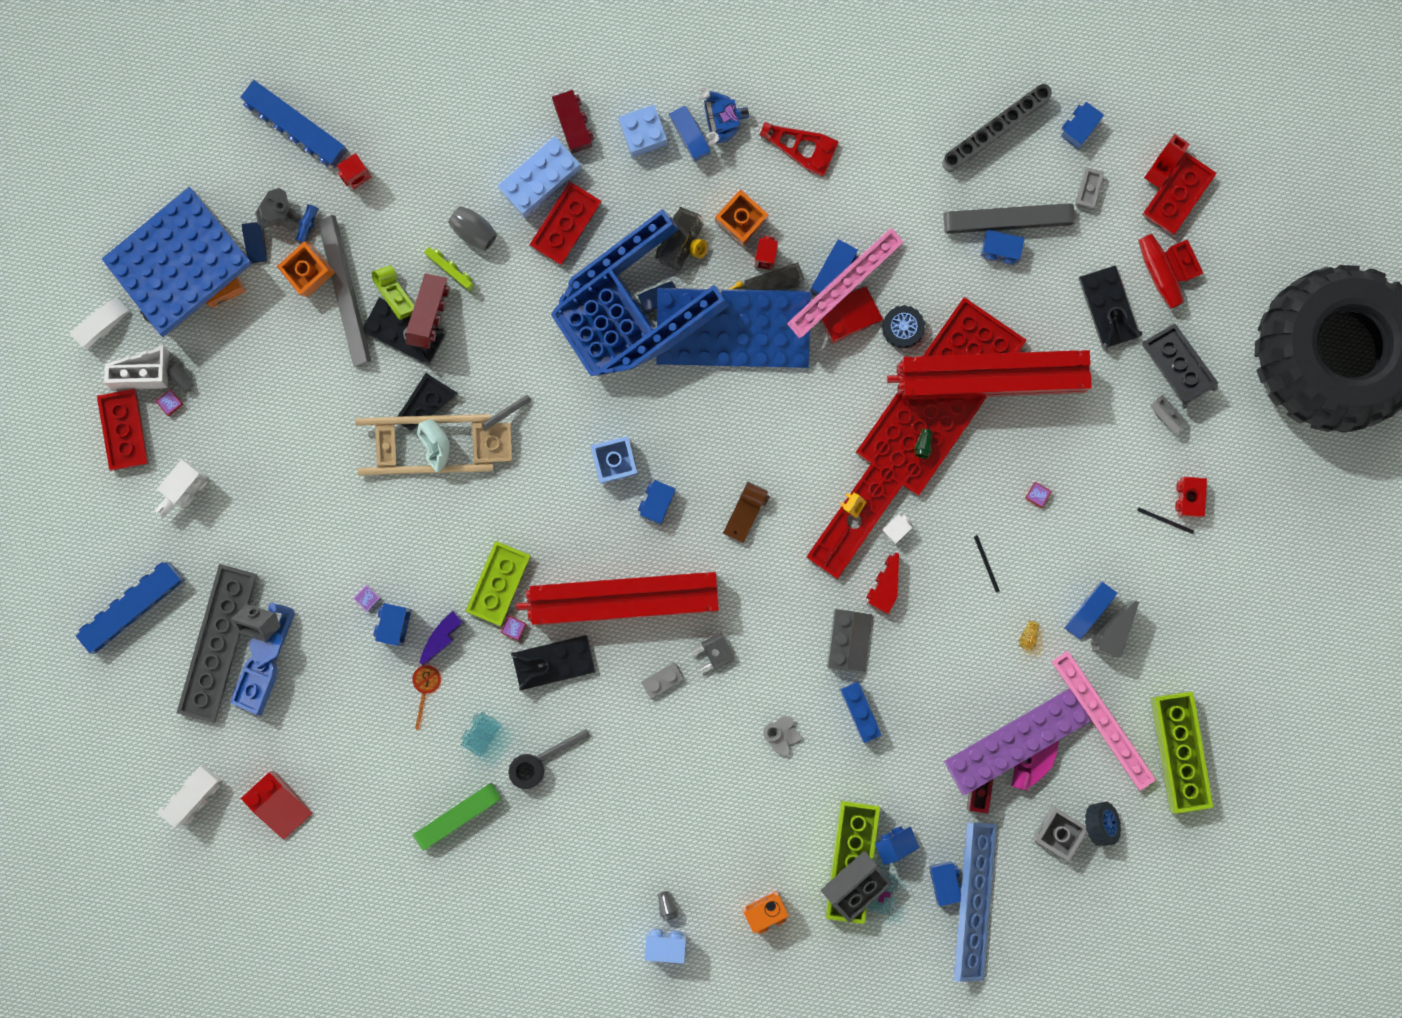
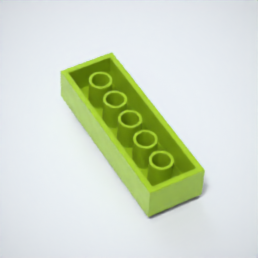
(1181, 752)
(854, 834)

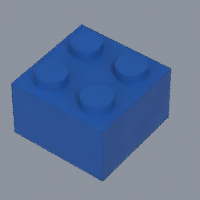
(392, 624)

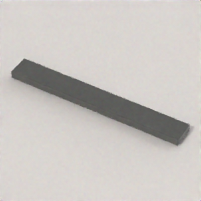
(344, 291)

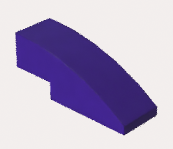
(441, 637)

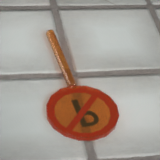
(425, 680)

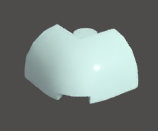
(436, 444)

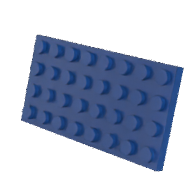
(744, 334)

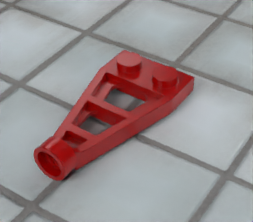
(821, 156)

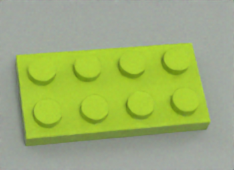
(498, 583)

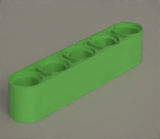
(457, 816)

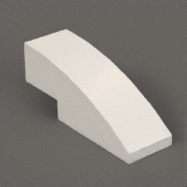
(99, 323)

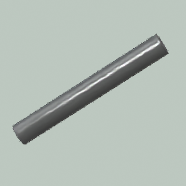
(506, 412)
(563, 745)

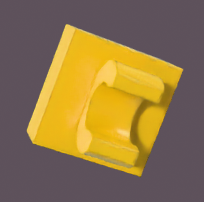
(854, 504)

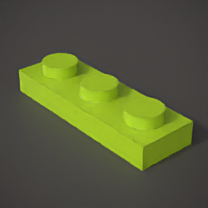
(450, 268)

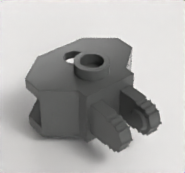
(274, 209)

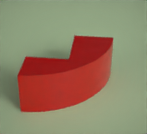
(1167, 160)

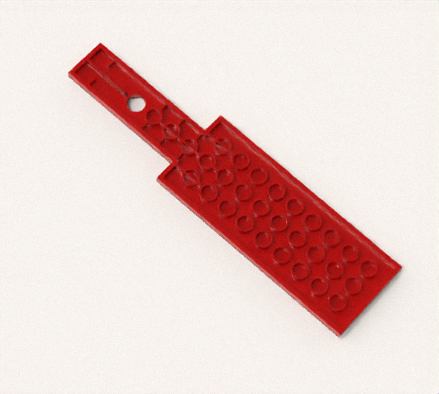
(896, 432)

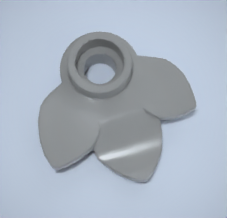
(785, 735)

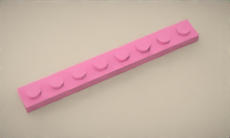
(845, 283)
(1103, 720)

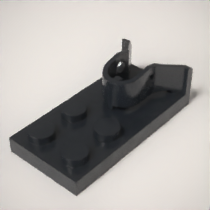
(1109, 307)
(387, 328)
(1180, 364)
(553, 662)

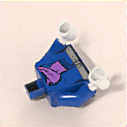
(721, 116)

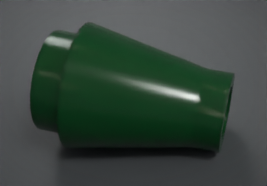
(923, 447)

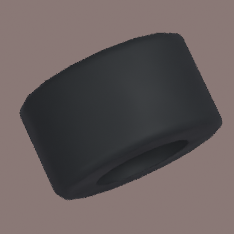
(514, 775)

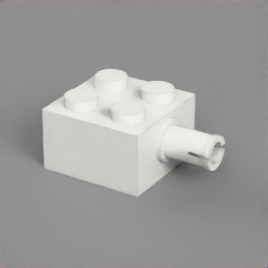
(180, 486)

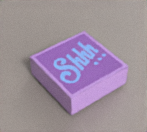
(367, 598)

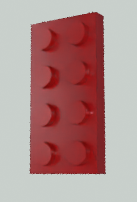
(1179, 193)
(565, 223)
(122, 429)

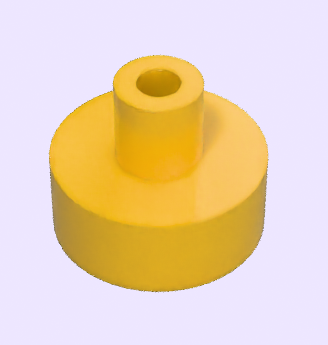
(698, 248)

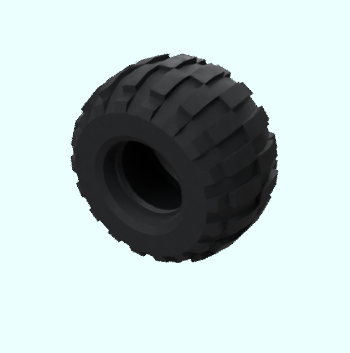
(1292, 356)

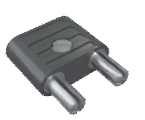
(717, 652)

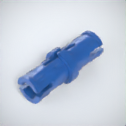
(306, 223)

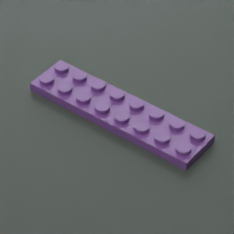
(1016, 741)

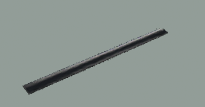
(1165, 520)
(986, 563)

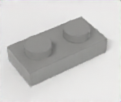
(1089, 188)
(1169, 414)
(662, 680)

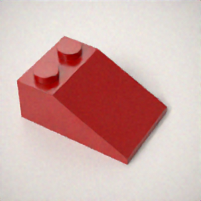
(851, 315)
(276, 805)

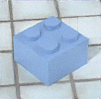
(643, 131)
(614, 460)
(665, 946)

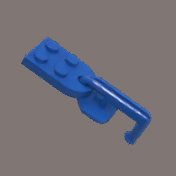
(261, 669)

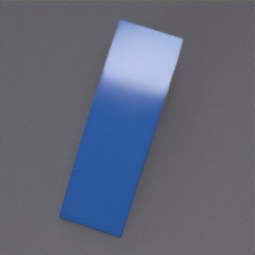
(690, 133)
(1090, 610)

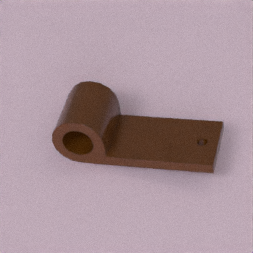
(746, 511)

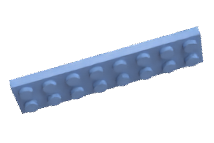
(975, 902)

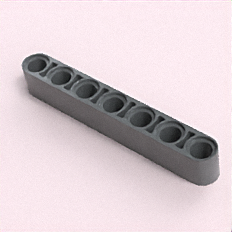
(1003, 121)
(1009, 218)

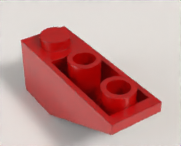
(886, 590)

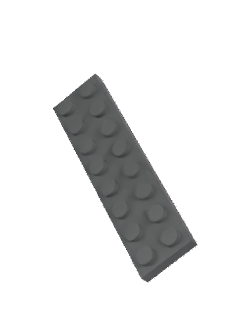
(216, 644)

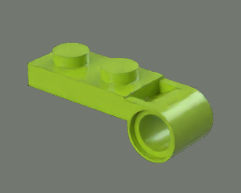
(386, 282)

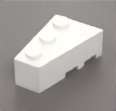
(139, 372)
(190, 797)

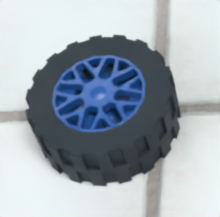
(1103, 824)

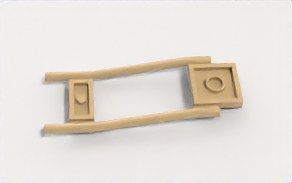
(488, 445)

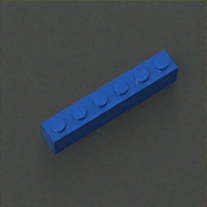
(293, 123)
(130, 607)

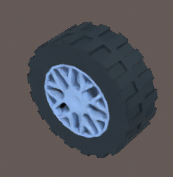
(903, 326)

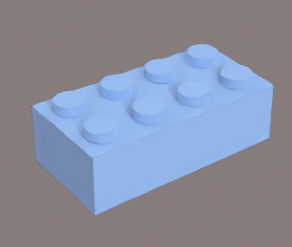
(539, 177)

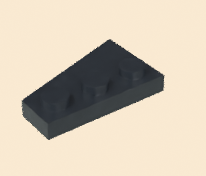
(426, 399)

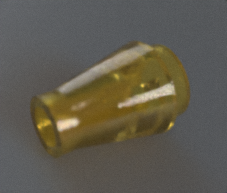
(1028, 638)

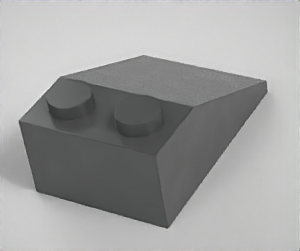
(1114, 634)

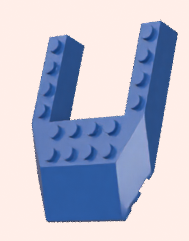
(606, 320)

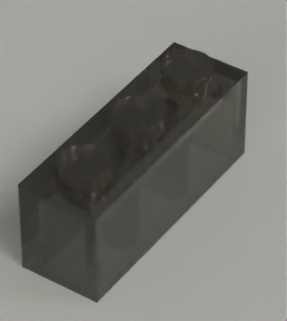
(676, 248)
(778, 279)

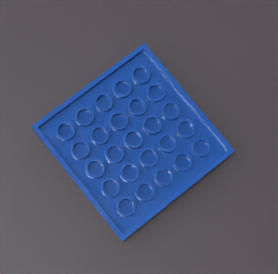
(176, 261)

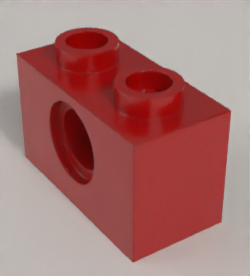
(353, 171)
(766, 253)
(1198, 488)

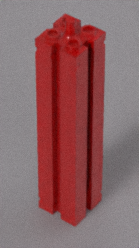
(993, 375)
(621, 598)

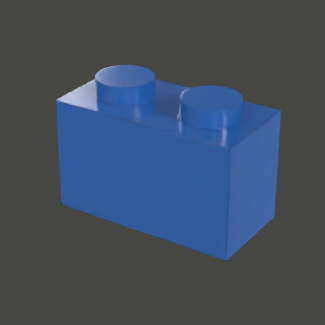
(1082, 124)
(1002, 247)
(657, 501)
(896, 844)
(945, 883)

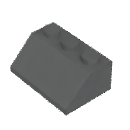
(849, 640)
(856, 886)

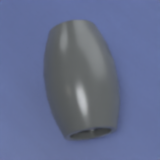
(472, 228)

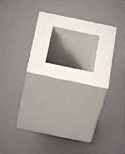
(897, 528)

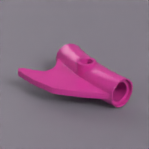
(1038, 765)

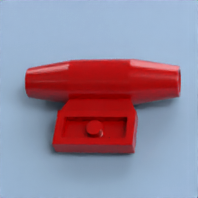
(1169, 267)

